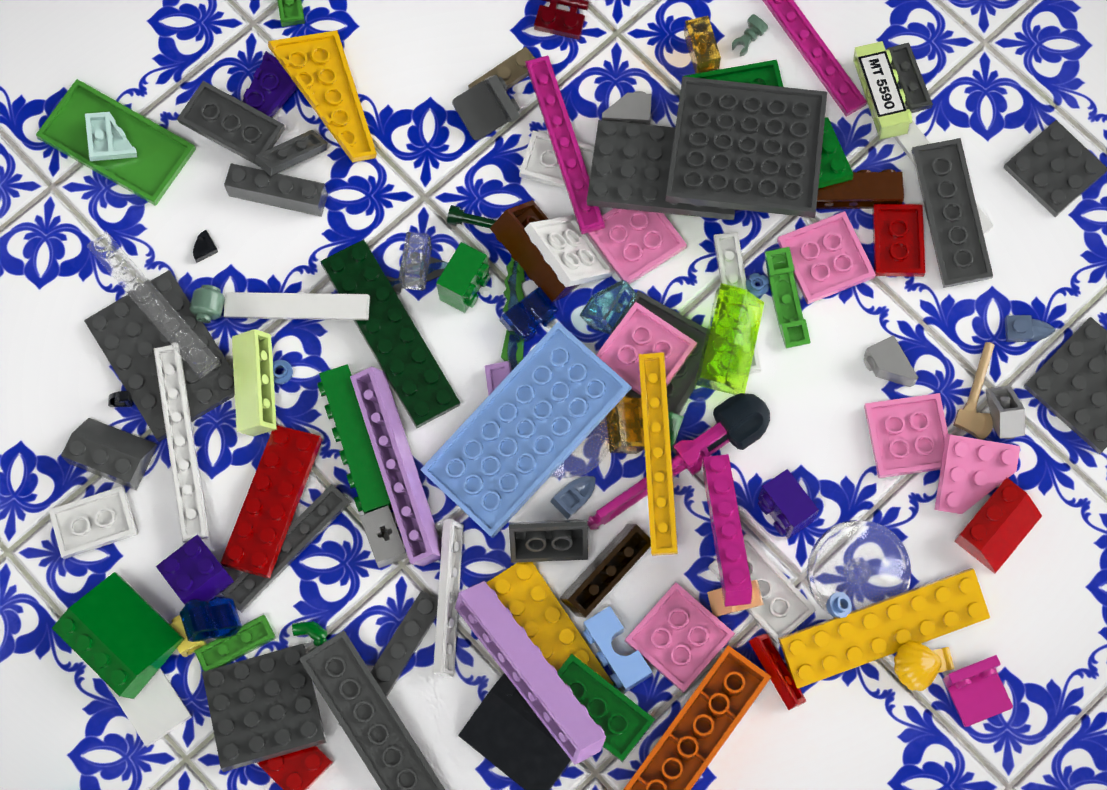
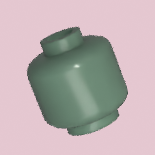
(207, 303)

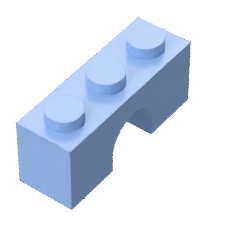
(626, 670)

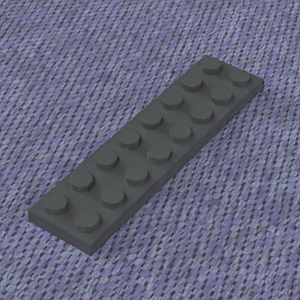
(368, 717)

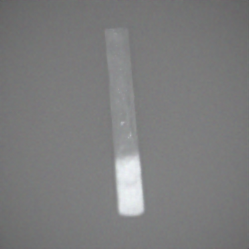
(153, 305)

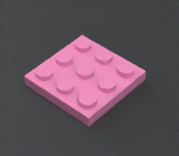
(636, 241)
(827, 257)
(643, 334)
(907, 434)
(679, 637)

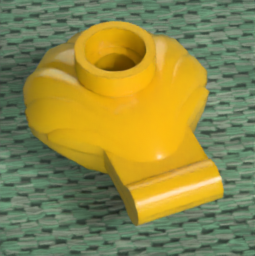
(919, 665)

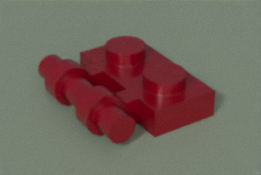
(560, 21)

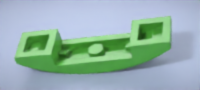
(786, 298)

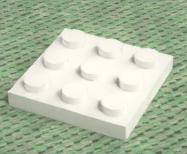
(568, 252)

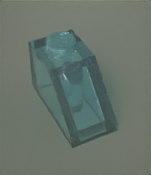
(608, 307)

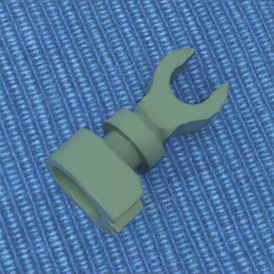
(756, 27)

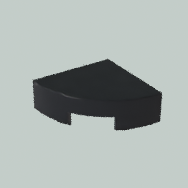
(204, 247)
(120, 399)

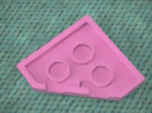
(972, 471)

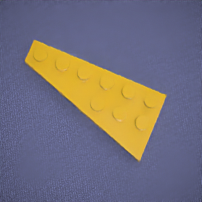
(325, 80)

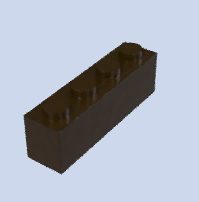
(606, 570)

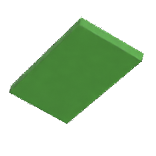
(159, 151)

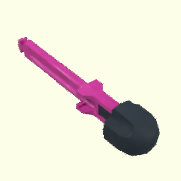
(739, 421)

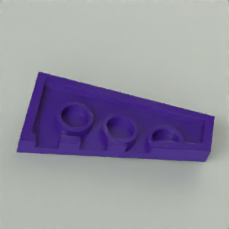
(269, 87)

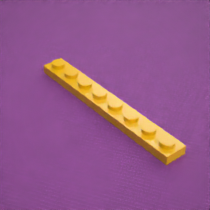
(658, 454)

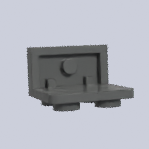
(486, 107)

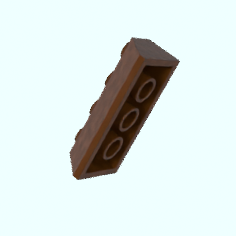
(511, 233)

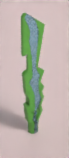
(511, 349)

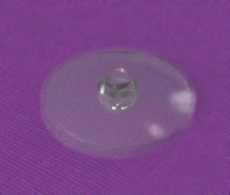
(859, 561)

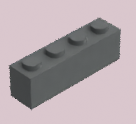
(276, 190)

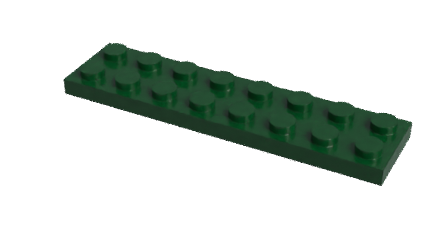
(392, 335)

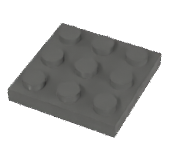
(1055, 168)

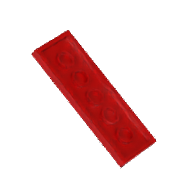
(271, 501)

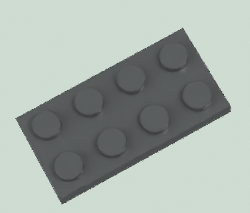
(230, 122)

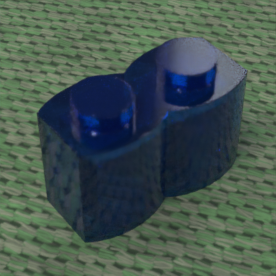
(529, 315)
(210, 619)

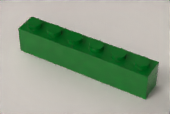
(354, 438)

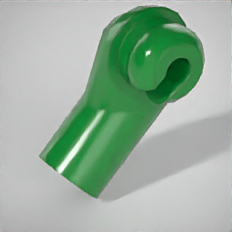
(312, 629)

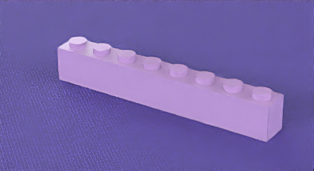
(397, 466)
(530, 672)

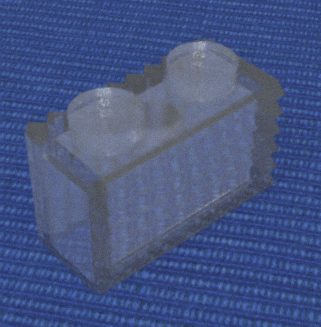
(415, 261)

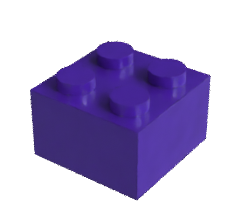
(787, 504)
(194, 572)

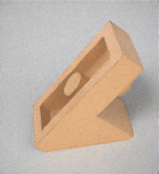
(717, 602)

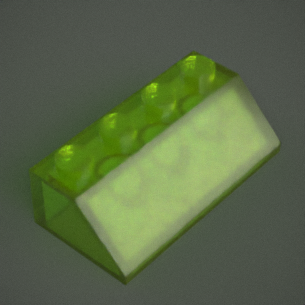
(730, 340)

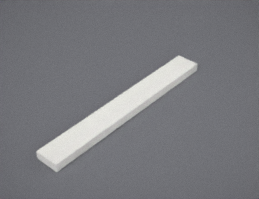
(181, 444)

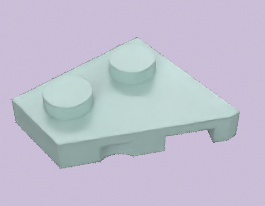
(106, 139)

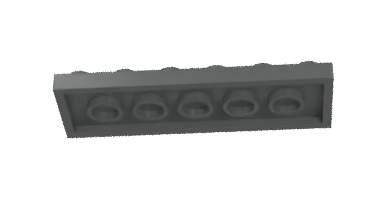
(952, 213)

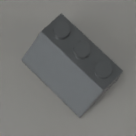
(109, 453)
(548, 541)

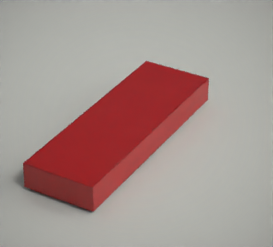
(777, 670)

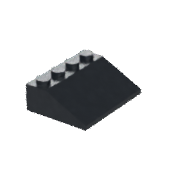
(515, 739)

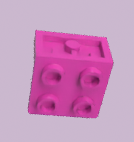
(978, 691)

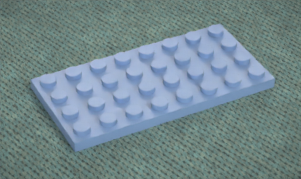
(525, 429)

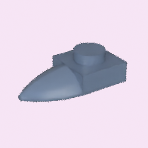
(1025, 329)
(574, 495)

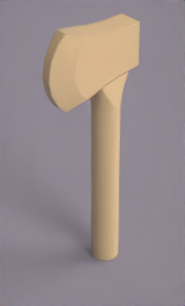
(968, 419)

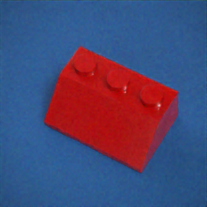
(999, 526)

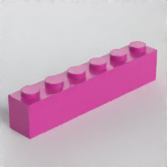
(727, 531)

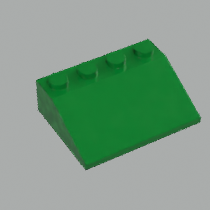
(118, 635)

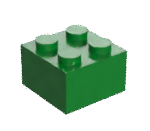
(463, 278)

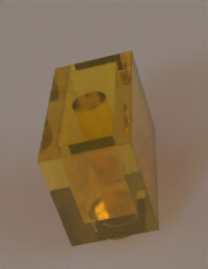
(702, 45)
(626, 427)

